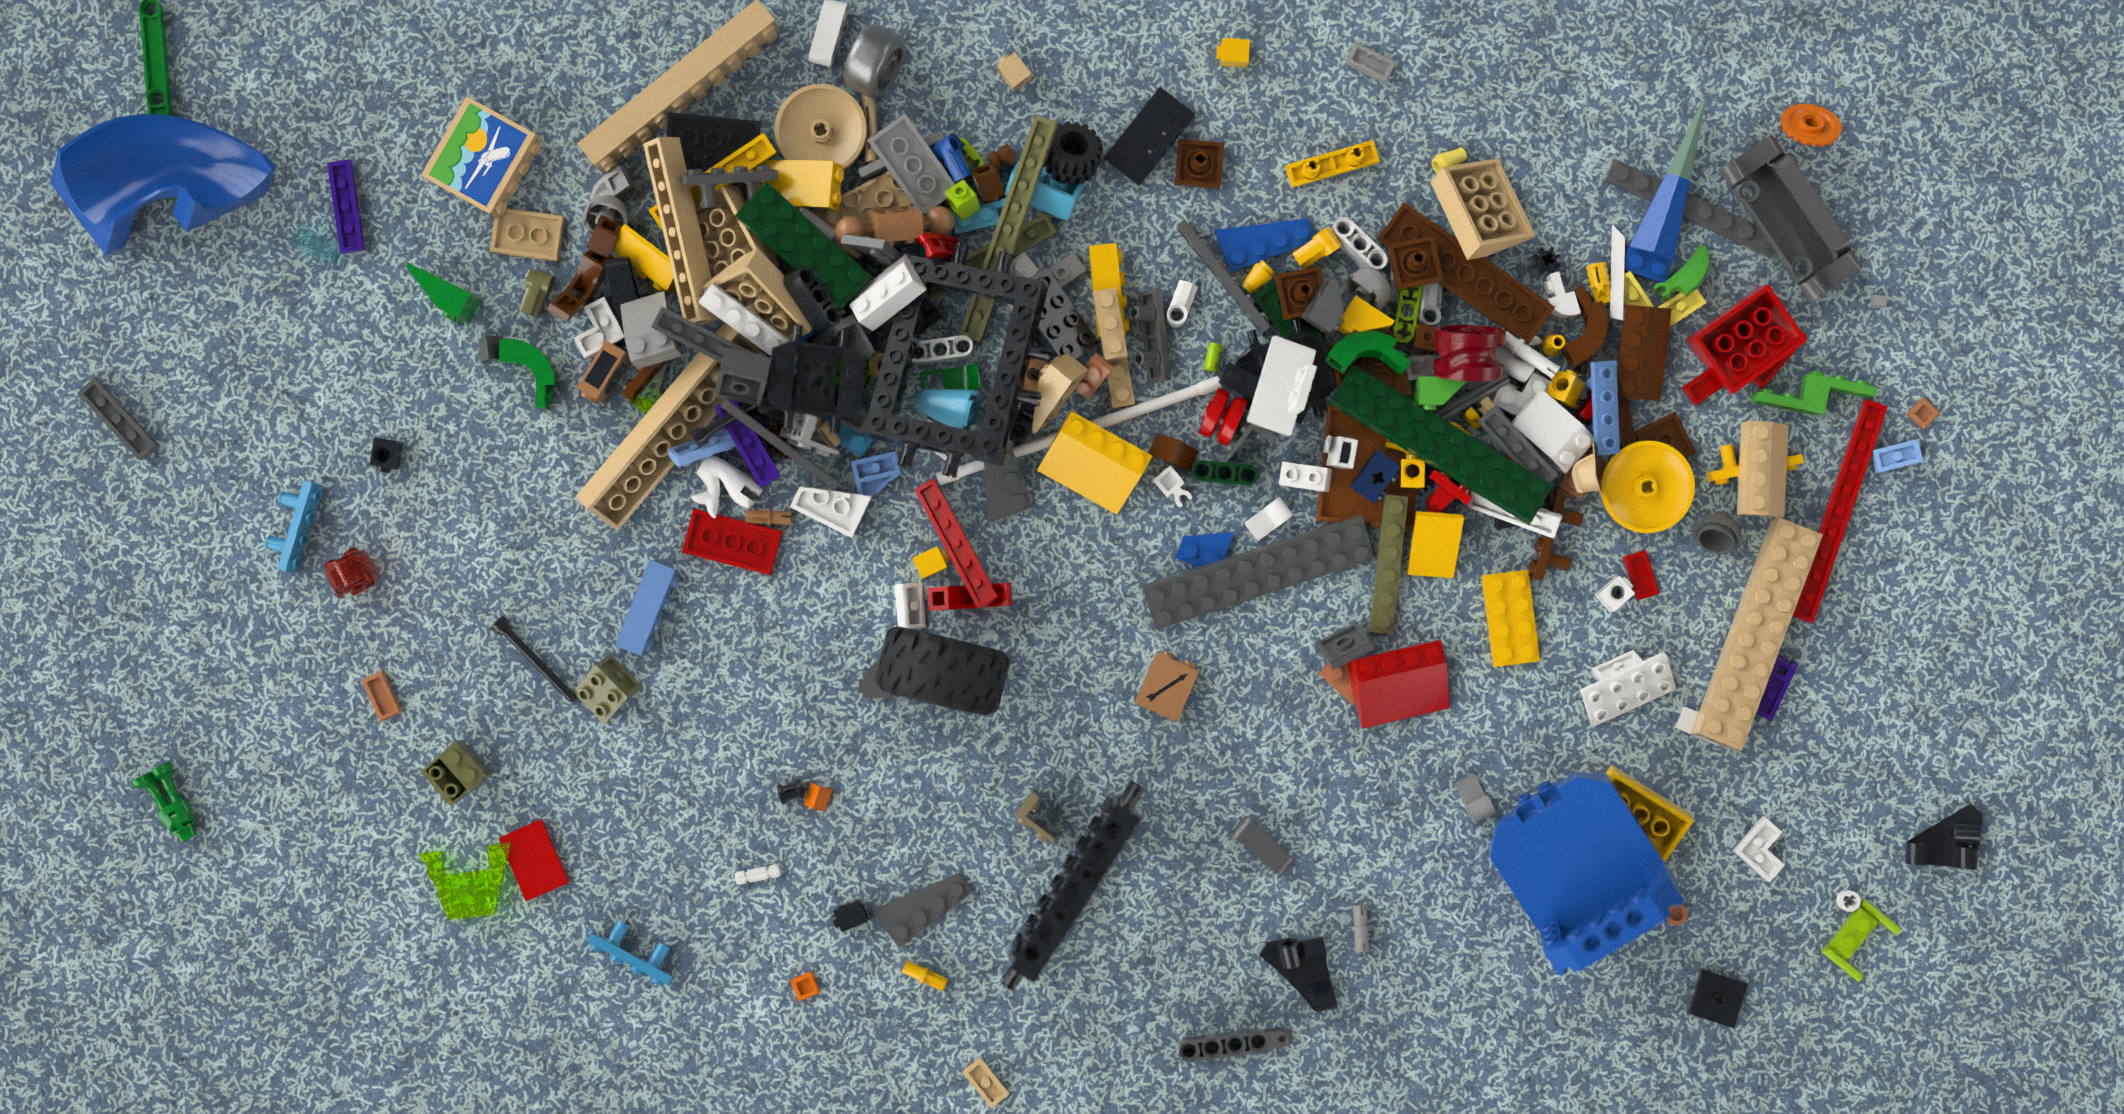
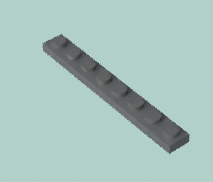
(1695, 209)

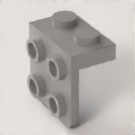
(857, 337)

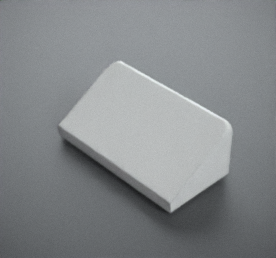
(910, 605)

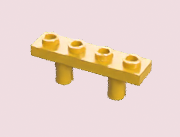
(1332, 164)
(1731, 468)

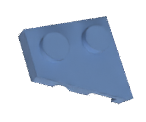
(875, 472)

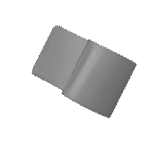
(1475, 801)

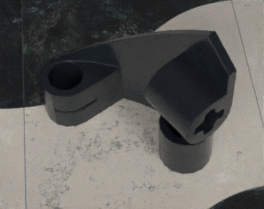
(1949, 842)
(1304, 967)

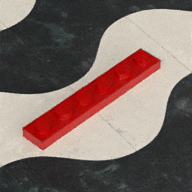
(956, 543)

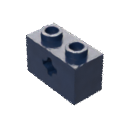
(1363, 481)

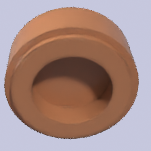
(1678, 915)

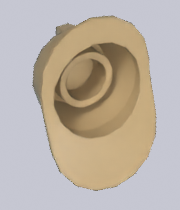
(1585, 475)

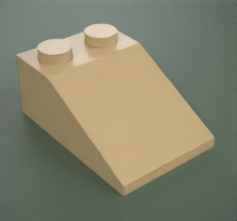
(1056, 386)

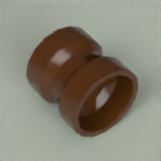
(1007, 156)

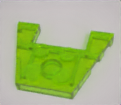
(468, 892)

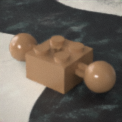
(897, 223)

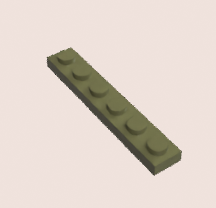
(1388, 564)

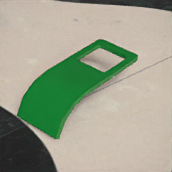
(957, 378)

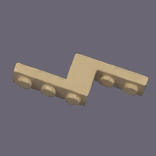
(1114, 347)

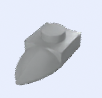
(613, 183)

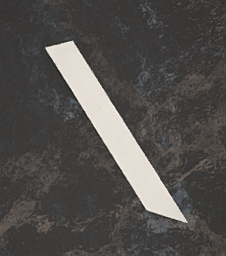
(1617, 275)

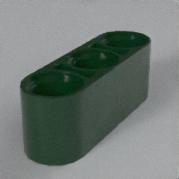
(1235, 469)

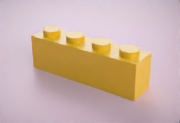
(1106, 275)

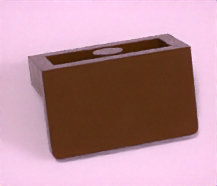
(1626, 428)

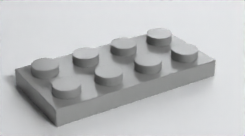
(912, 163)

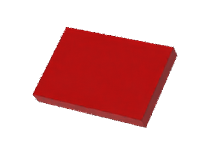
(534, 860)

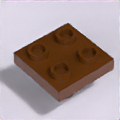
(1199, 164)
(1415, 263)
(1297, 290)

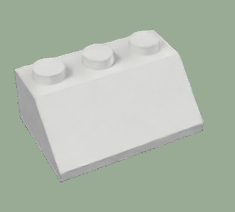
(887, 293)

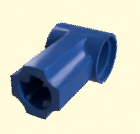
(949, 152)

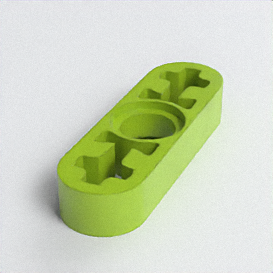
(1415, 305)

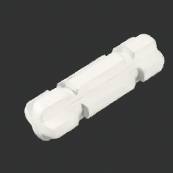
(757, 874)

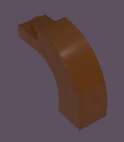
(581, 288)
(1596, 324)

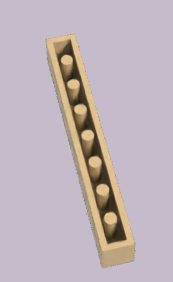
(679, 226)

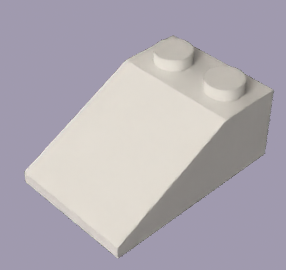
(1553, 432)

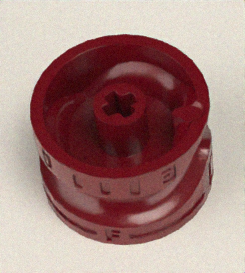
(1468, 352)

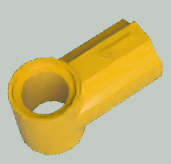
(1321, 245)

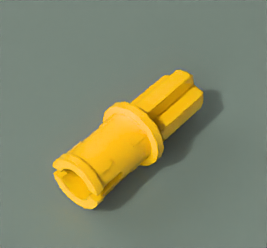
(924, 975)

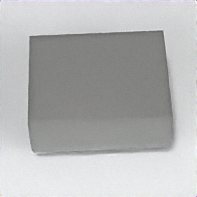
(1878, 301)

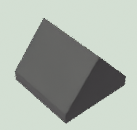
(489, 348)

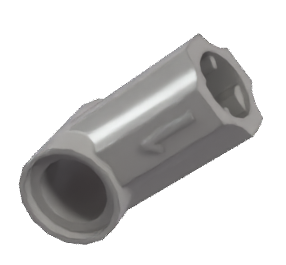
(1430, 303)

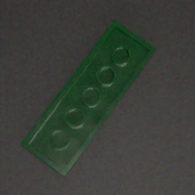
(802, 244)

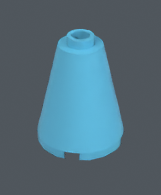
(950, 406)

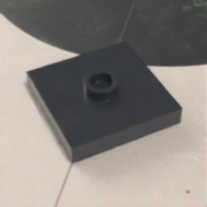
(1717, 998)

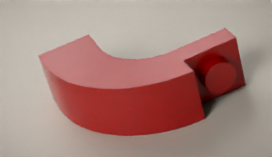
(959, 598)

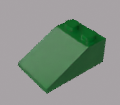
(454, 301)

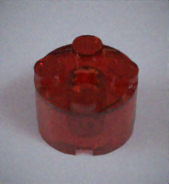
(351, 573)

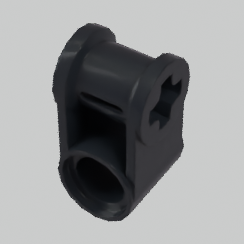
(1025, 420)

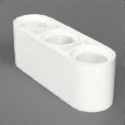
(828, 32)
(1353, 235)
(951, 353)

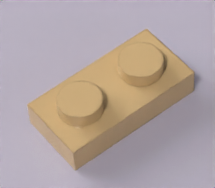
(985, 1082)

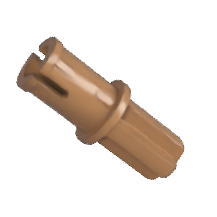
(768, 517)

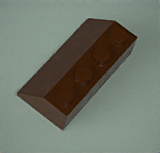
(1642, 352)

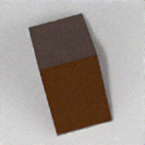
(1173, 452)

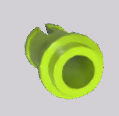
(1212, 357)

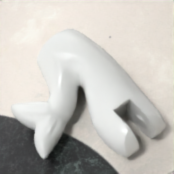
(1516, 366)
(734, 480)

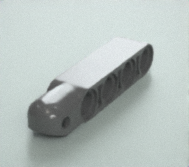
(1271, 1041)

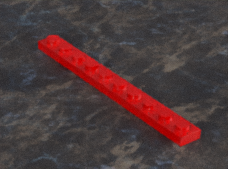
(1840, 506)

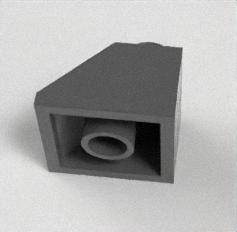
(1325, 307)
(742, 376)

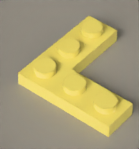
(1680, 304)

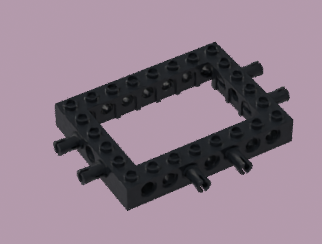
(991, 444)
(1074, 887)

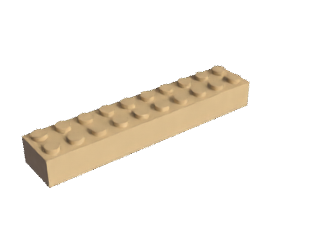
(680, 87)
(643, 455)
(1756, 634)

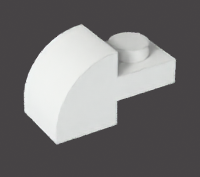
(1565, 303)

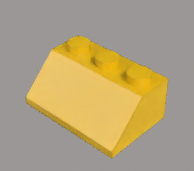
(646, 259)

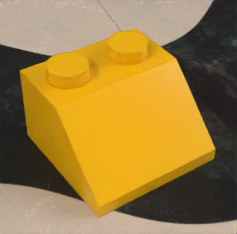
(1361, 317)

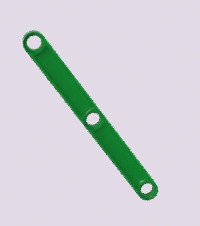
(155, 59)

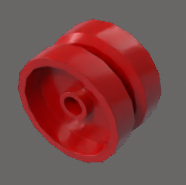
(1219, 415)

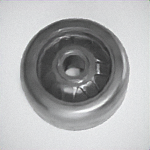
(874, 61)

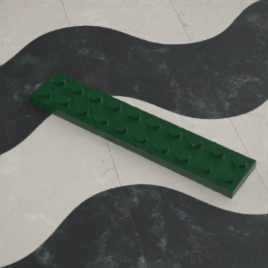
(1441, 444)

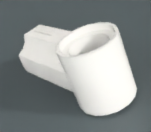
(1181, 302)

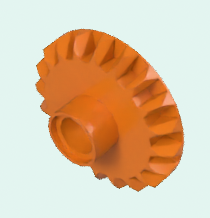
(1811, 125)

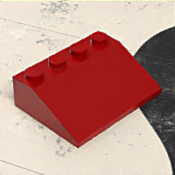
(1747, 339)
(1399, 683)

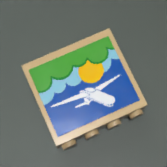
(482, 157)

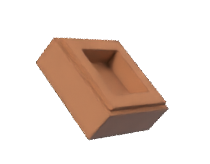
(1922, 413)

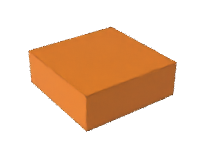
(805, 986)

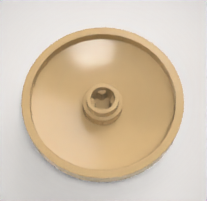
(821, 125)

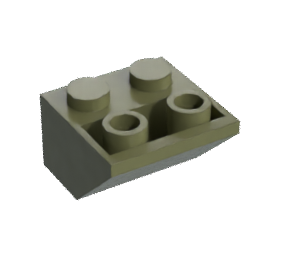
(456, 772)

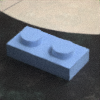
(1896, 456)

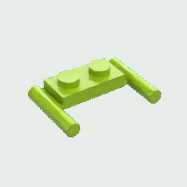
(1852, 935)

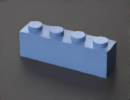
(647, 608)

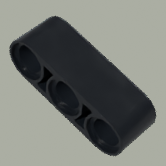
(621, 282)
(812, 299)

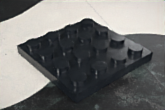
(711, 139)

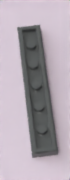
(780, 444)

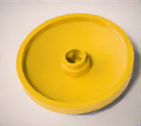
(1647, 486)

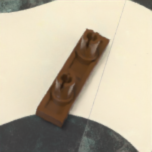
(1544, 544)

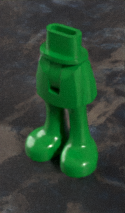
(174, 816)

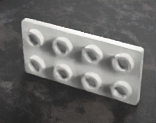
(1282, 386)
(1626, 685)

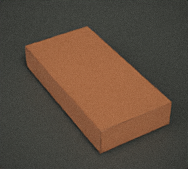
(381, 696)

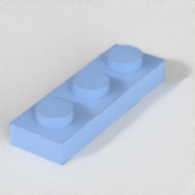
(689, 452)

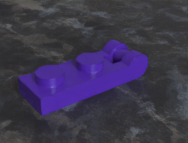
(1776, 687)

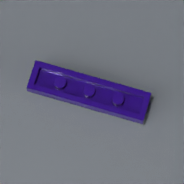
(346, 206)
(751, 449)

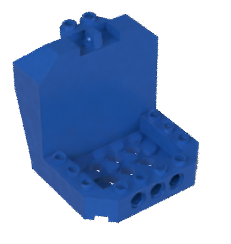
(1582, 869)

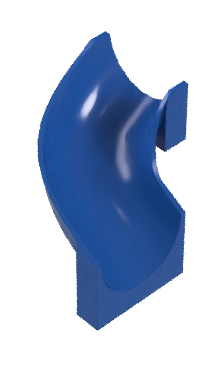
(153, 157)

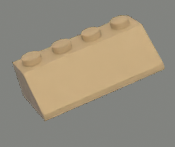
(1762, 469)

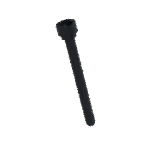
(703, 434)
(503, 628)

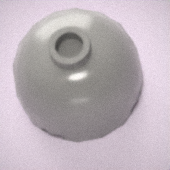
(607, 206)
(1370, 286)

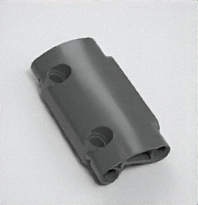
(1792, 217)

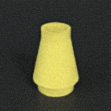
(1448, 158)

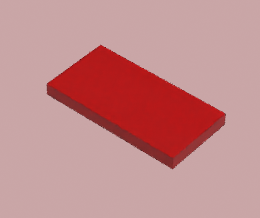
(732, 542)

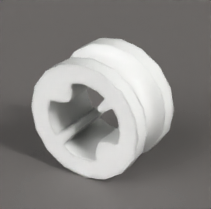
(1850, 908)

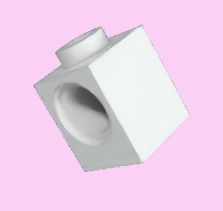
(1605, 597)

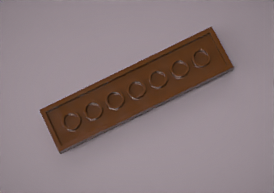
(1473, 280)

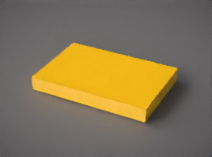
(1435, 544)

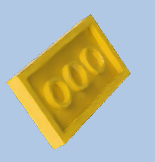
(1510, 618)

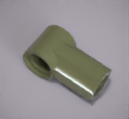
(537, 286)

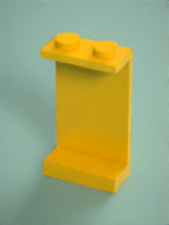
(808, 182)

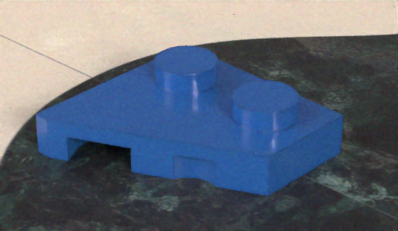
(1204, 549)

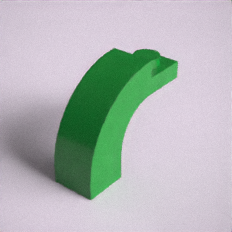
(1367, 344)
(522, 353)

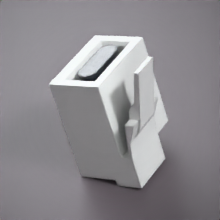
(1340, 452)

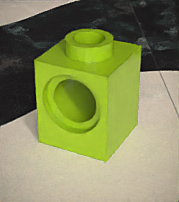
(962, 200)

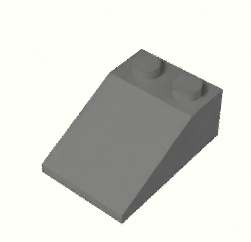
(644, 343)

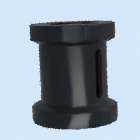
(791, 791)

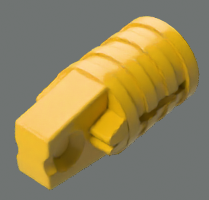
(1600, 290)

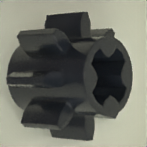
(1552, 259)

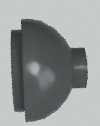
(1717, 533)

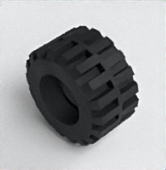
(1069, 167)

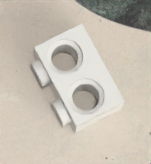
(1305, 477)

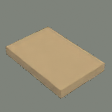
(528, 235)

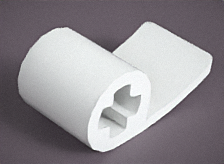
(1268, 519)

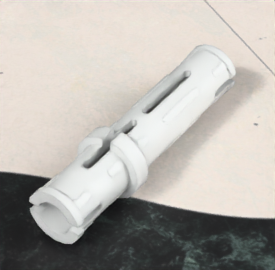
(1530, 355)

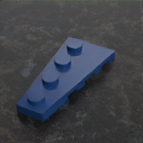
(1254, 243)

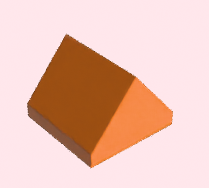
(817, 797)

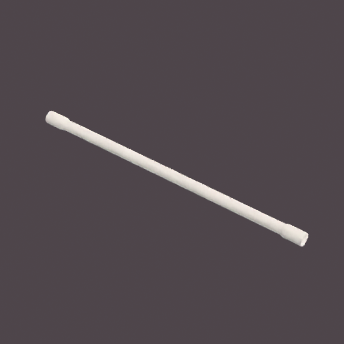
(1201, 388)

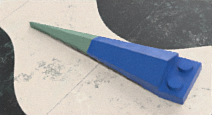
(1657, 235)

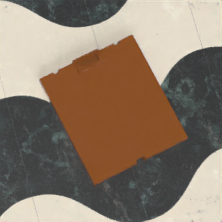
(1342, 500)

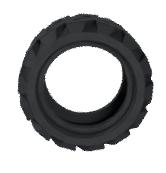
(942, 671)

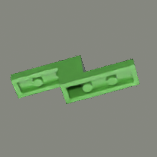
(1814, 393)

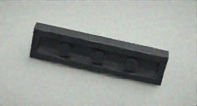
(1246, 384)

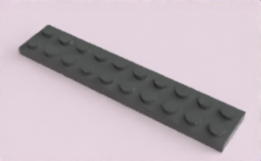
(1258, 572)

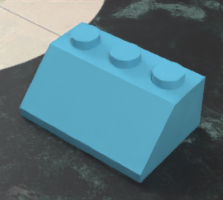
(1052, 195)

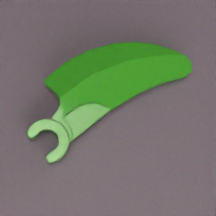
(1688, 277)

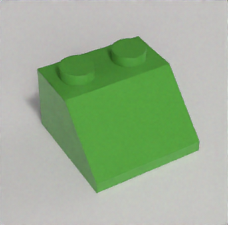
(1434, 391)

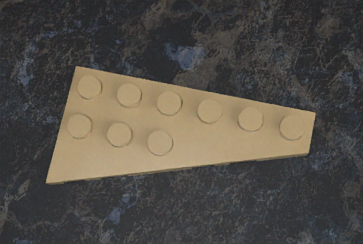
(874, 194)

